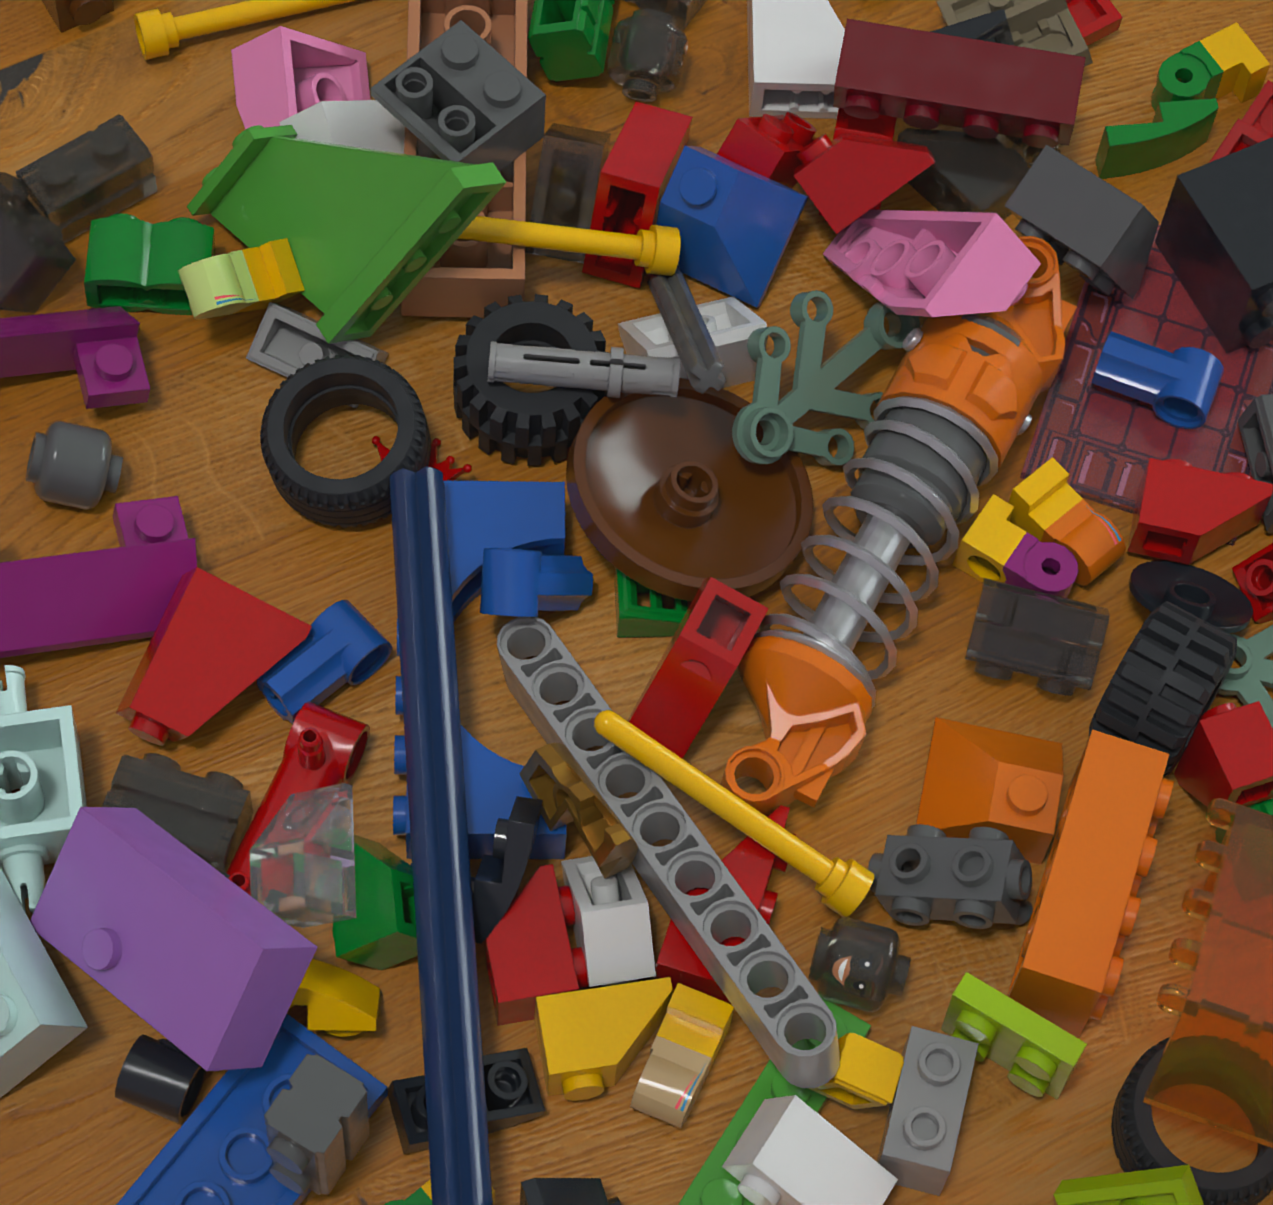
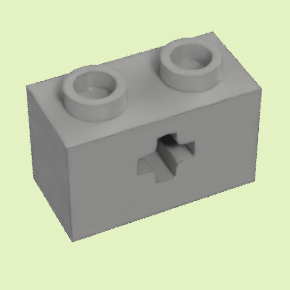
(927, 1110)

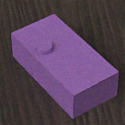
(172, 938)

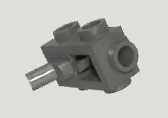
(952, 879)

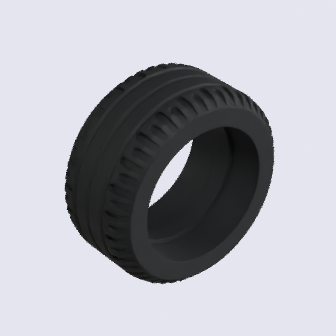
(324, 387)
(1142, 1149)

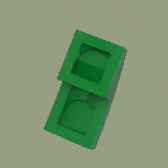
(1175, 132)

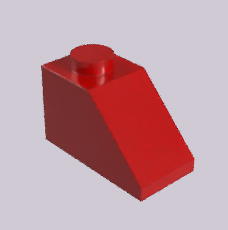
(856, 173)

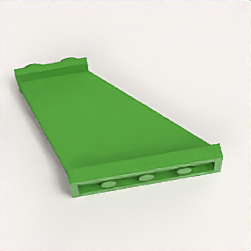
(353, 216)

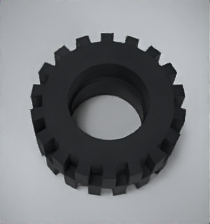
(512, 419)
(1166, 682)

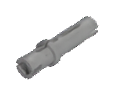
(584, 369)

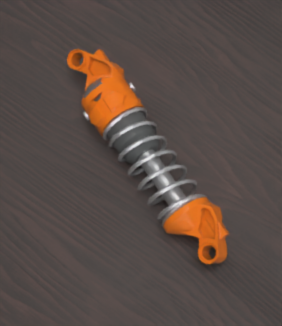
(930, 445)

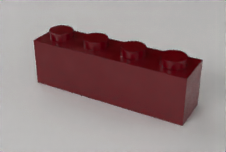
(958, 83)

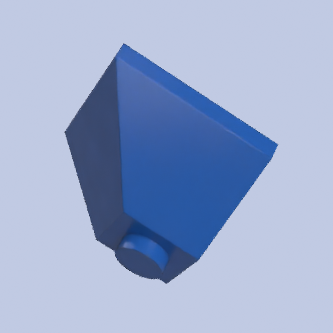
(729, 222)

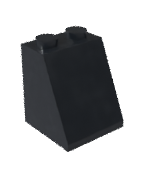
(1222, 243)

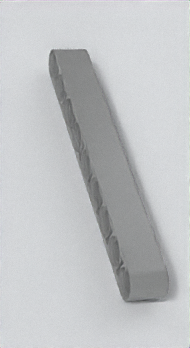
(679, 866)

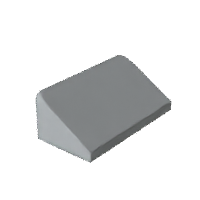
(292, 339)

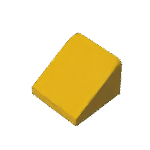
(865, 1074)

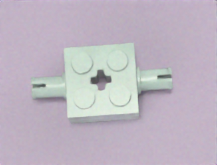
(45, 762)

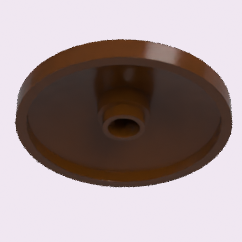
(676, 498)

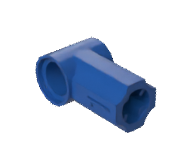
(1175, 383)
(527, 581)
(336, 651)

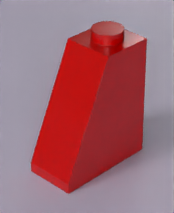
(635, 182)
(204, 656)

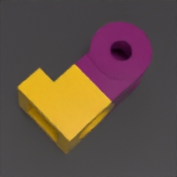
(1010, 555)

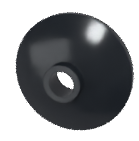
(1193, 591)

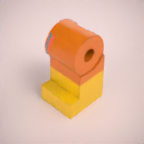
(1058, 514)

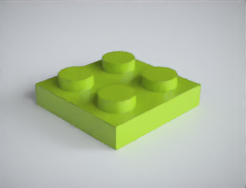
(1029, 1046)

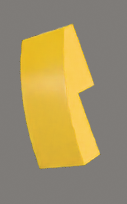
(338, 1000)

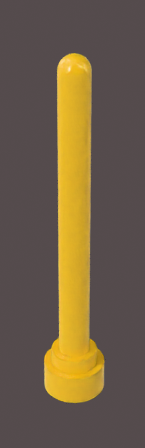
(162, 32)
(653, 248)
(838, 881)

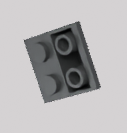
(465, 100)
(1085, 222)

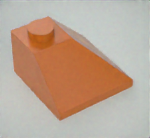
(994, 782)

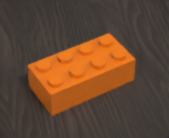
(1092, 882)

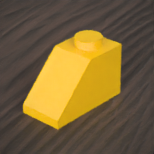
(596, 1034)

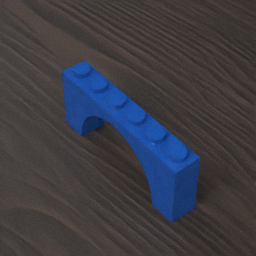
(480, 518)

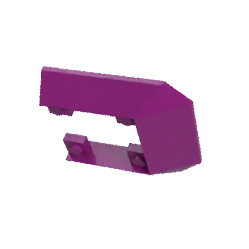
(102, 592)

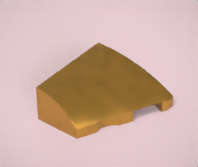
(570, 796)

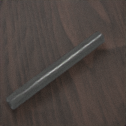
(688, 331)

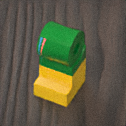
(1212, 69)

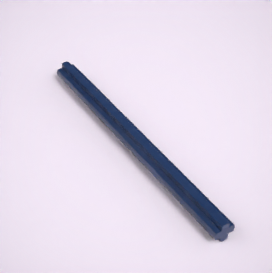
(439, 844)

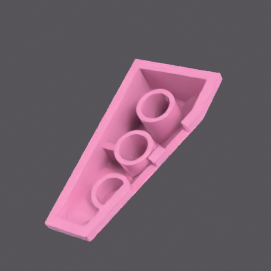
(292, 72)
(935, 261)

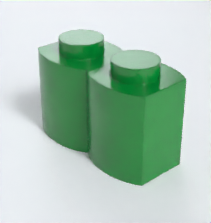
(139, 262)

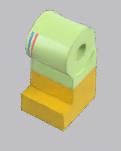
(241, 280)

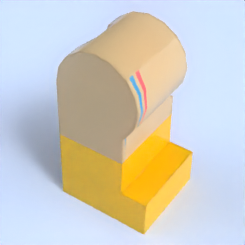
(682, 1055)

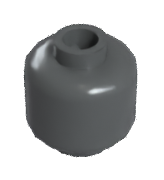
(73, 465)

